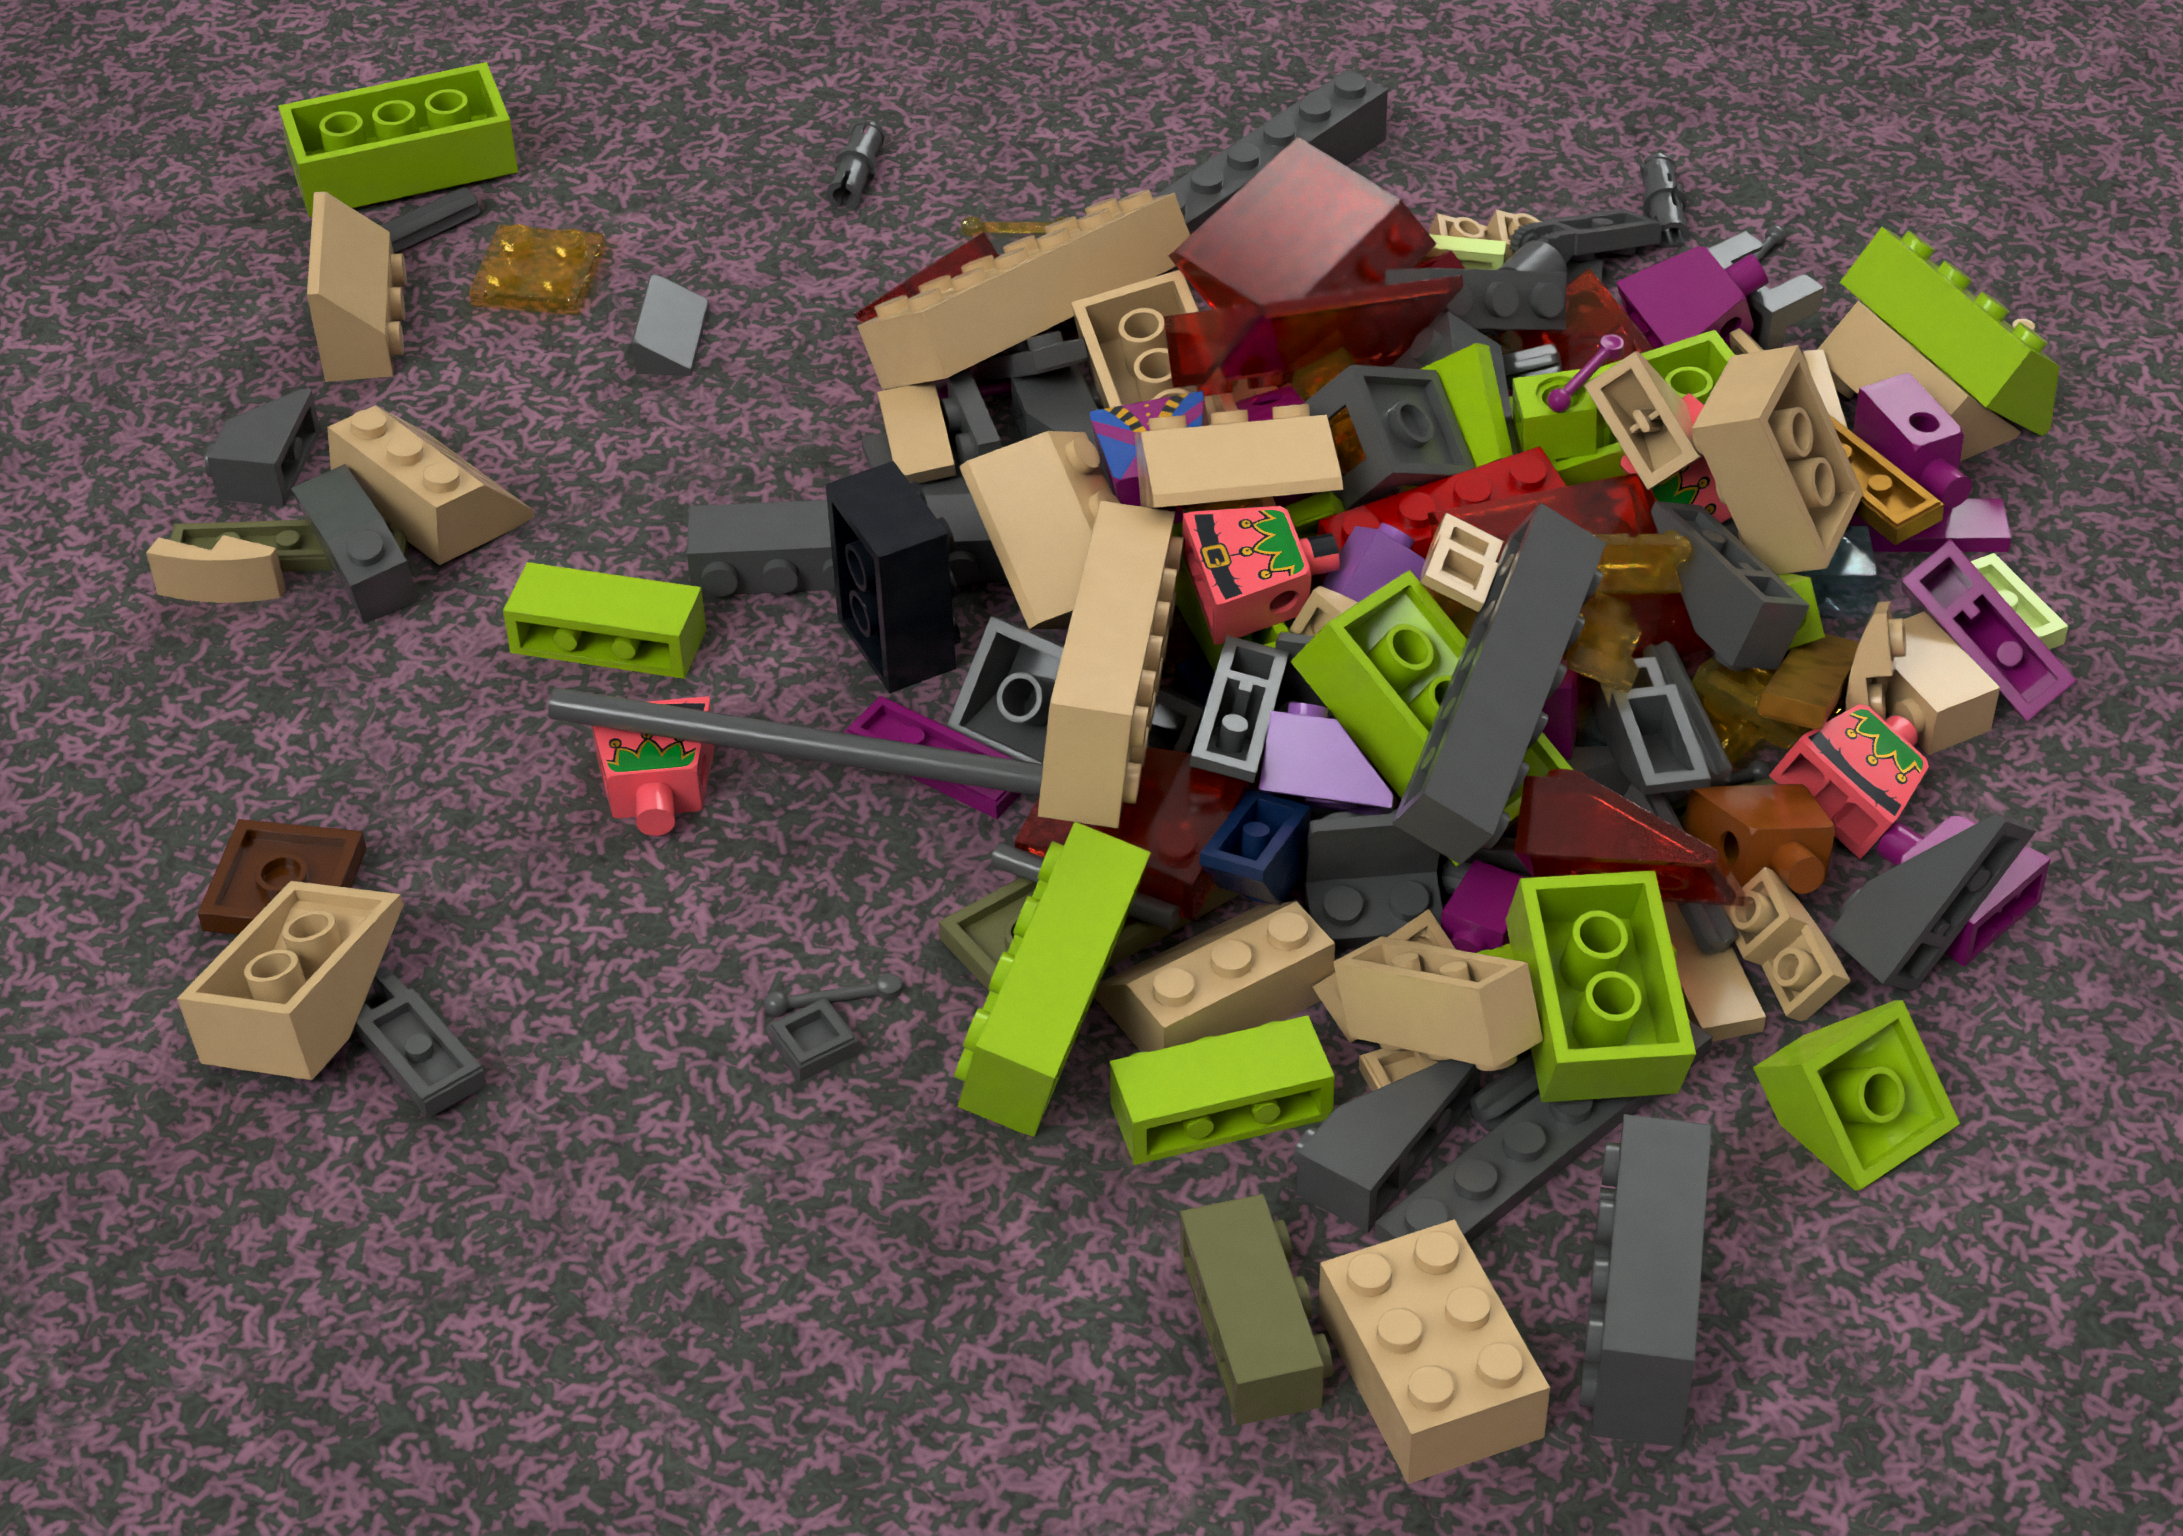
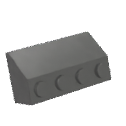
(1012, 688)

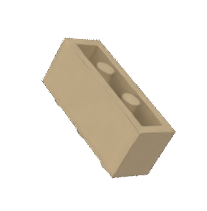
(1439, 1002)

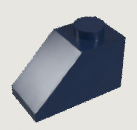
(1259, 847)

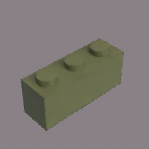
(1254, 1309)

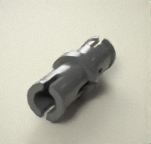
(855, 164)
(1665, 199)

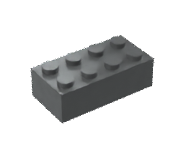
(1646, 1281)

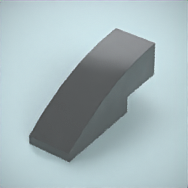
(1649, 732)

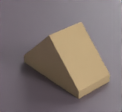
(1645, 418)

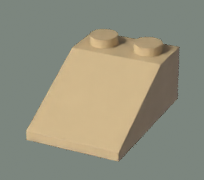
(291, 981)

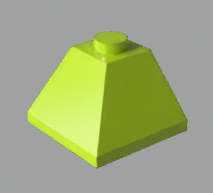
(1859, 1093)

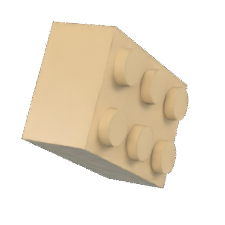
(1778, 460)
(1432, 1351)

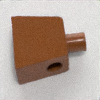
(1764, 828)

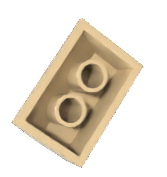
(354, 292)
(1869, 350)
(1236, 457)
(423, 485)
(1040, 517)
(1223, 979)

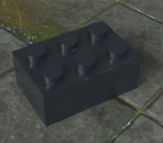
(893, 575)

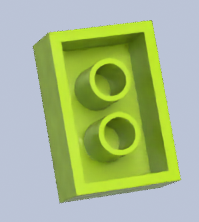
(1602, 986)

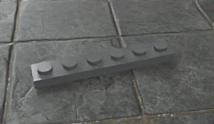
(1513, 1161)

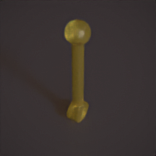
(974, 226)

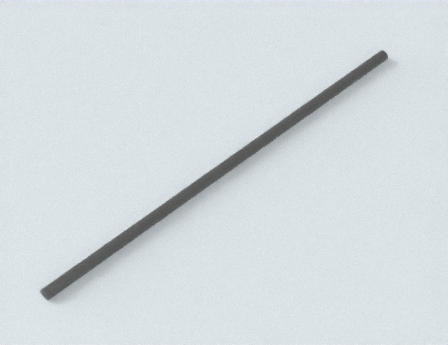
(850, 750)

